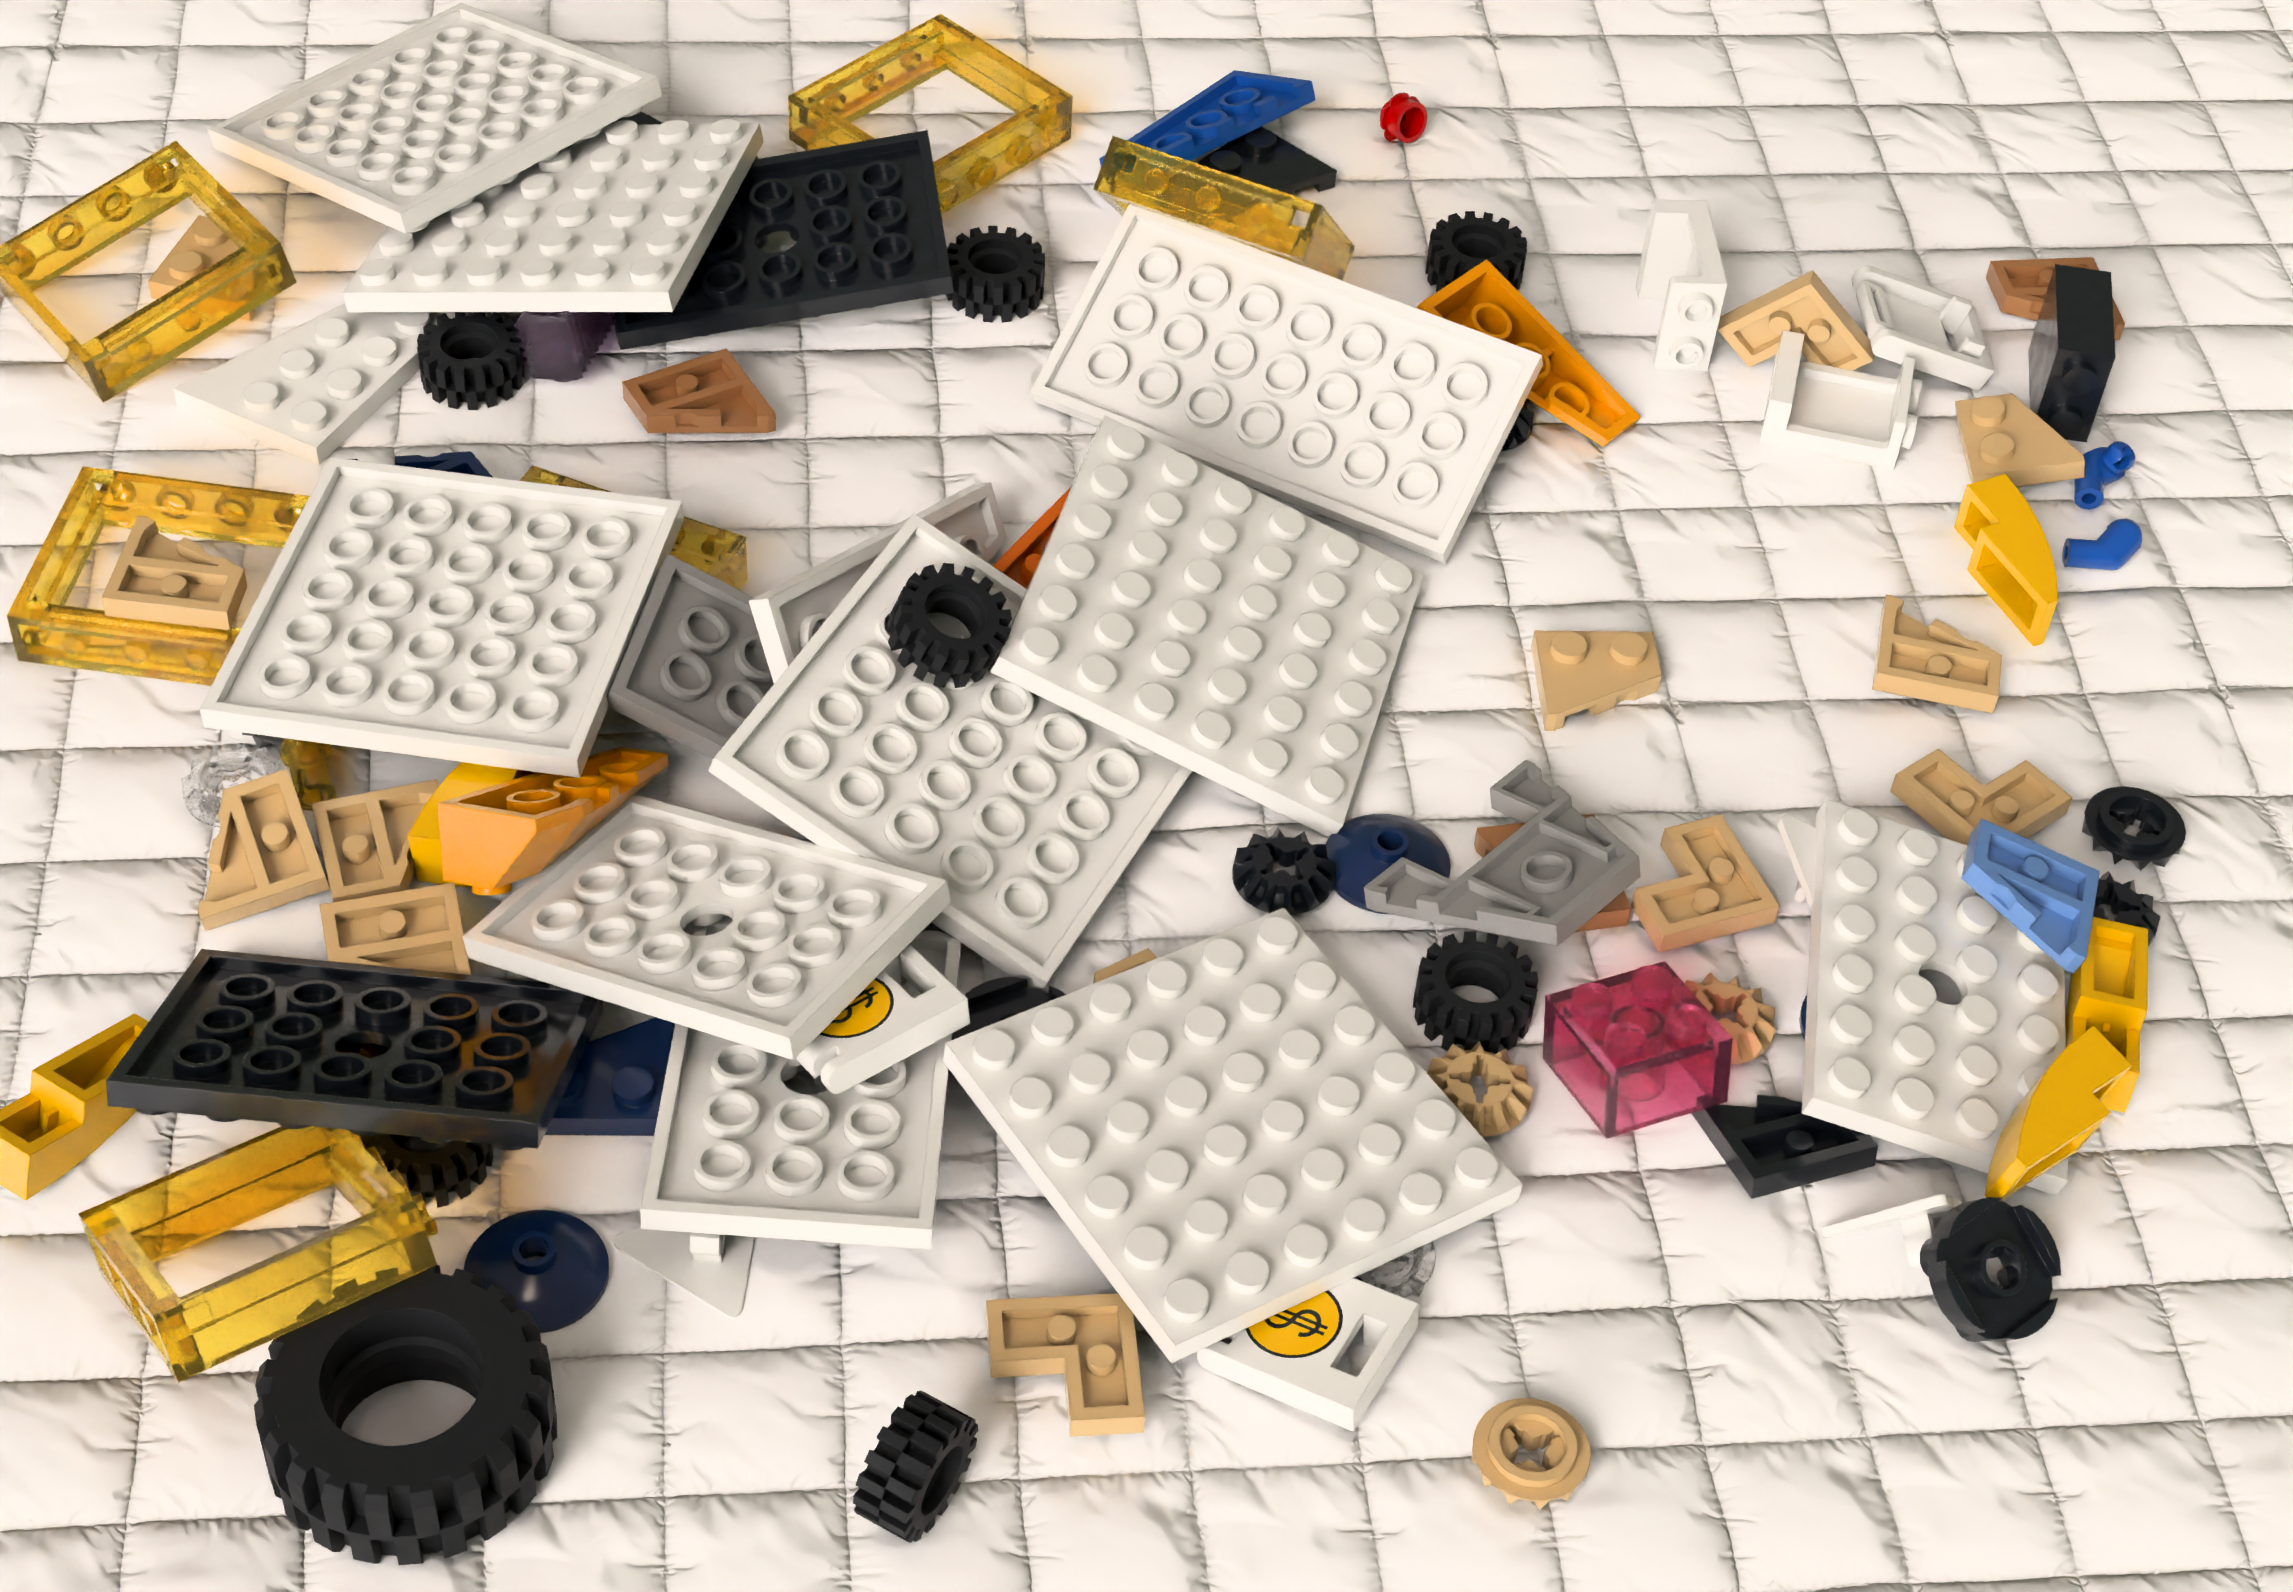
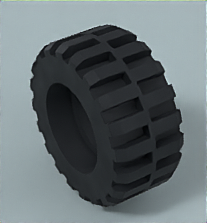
(423, 1492)

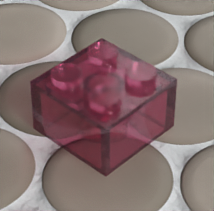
(1636, 1049)

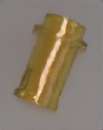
(308, 770)

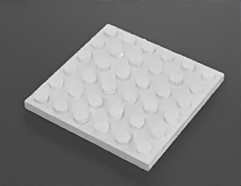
(435, 116)
(590, 231)
(446, 617)
(1213, 626)
(963, 783)
(1229, 1130)

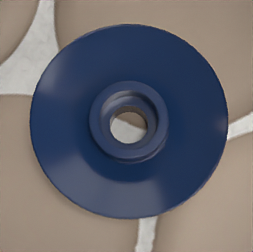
(1374, 843)
(553, 1288)

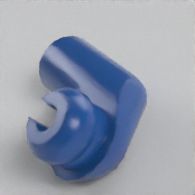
(2102, 468)
(2109, 551)

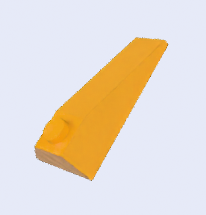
(1566, 383)
(532, 820)

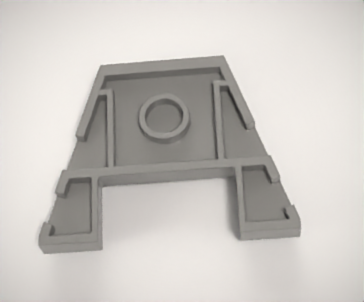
(1532, 884)

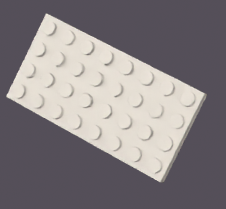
(1290, 380)

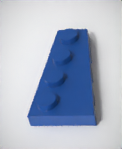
(1224, 113)

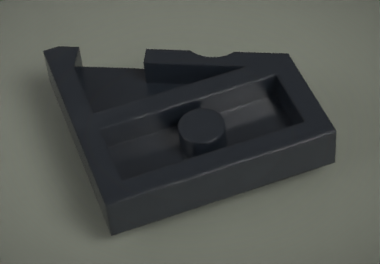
(1780, 1147)

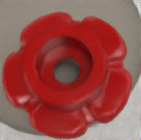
(1403, 118)

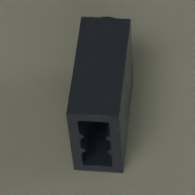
(2072, 350)

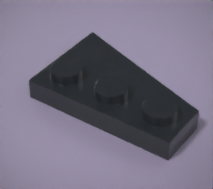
(1271, 163)

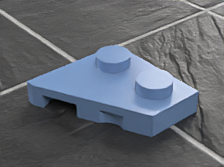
(2035, 890)

